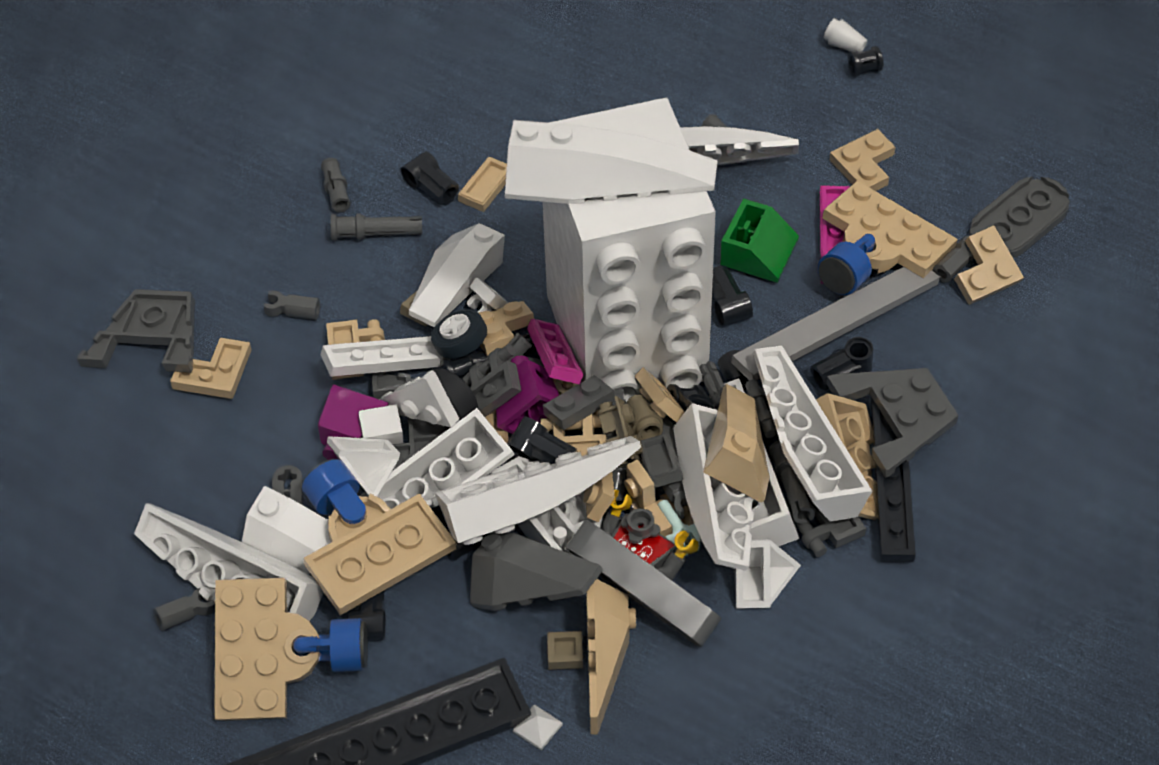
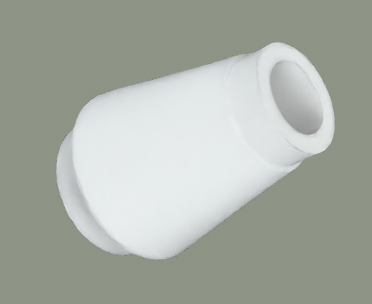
(844, 36)

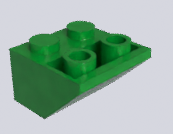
(758, 241)

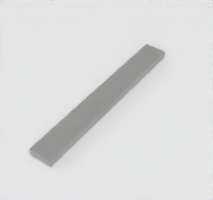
(839, 317)

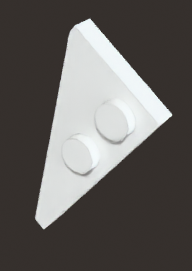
(423, 400)

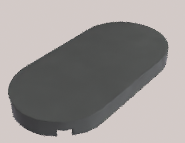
(1024, 213)

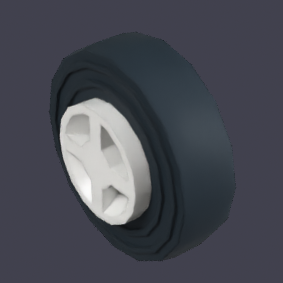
(459, 334)

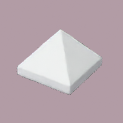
(538, 728)

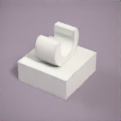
(486, 295)

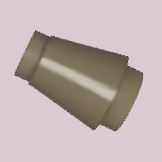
(645, 418)

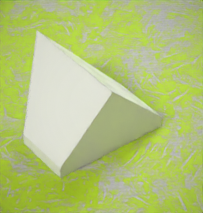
(367, 459)
(765, 577)

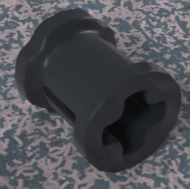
(873, 61)

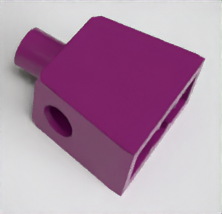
(536, 390)
(341, 416)

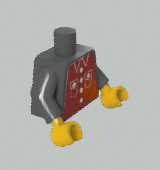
(656, 551)

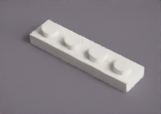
(380, 356)

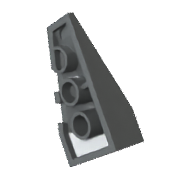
(522, 569)

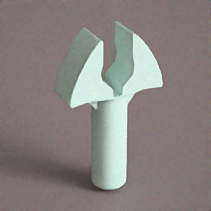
(677, 524)

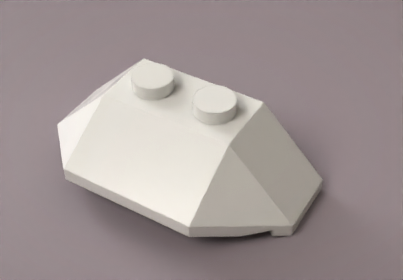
(557, 524)

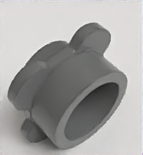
(640, 517)

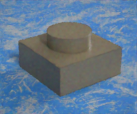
(565, 650)

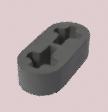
(279, 479)

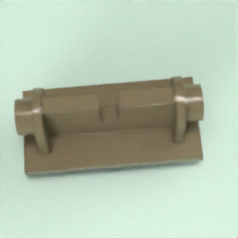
(618, 419)

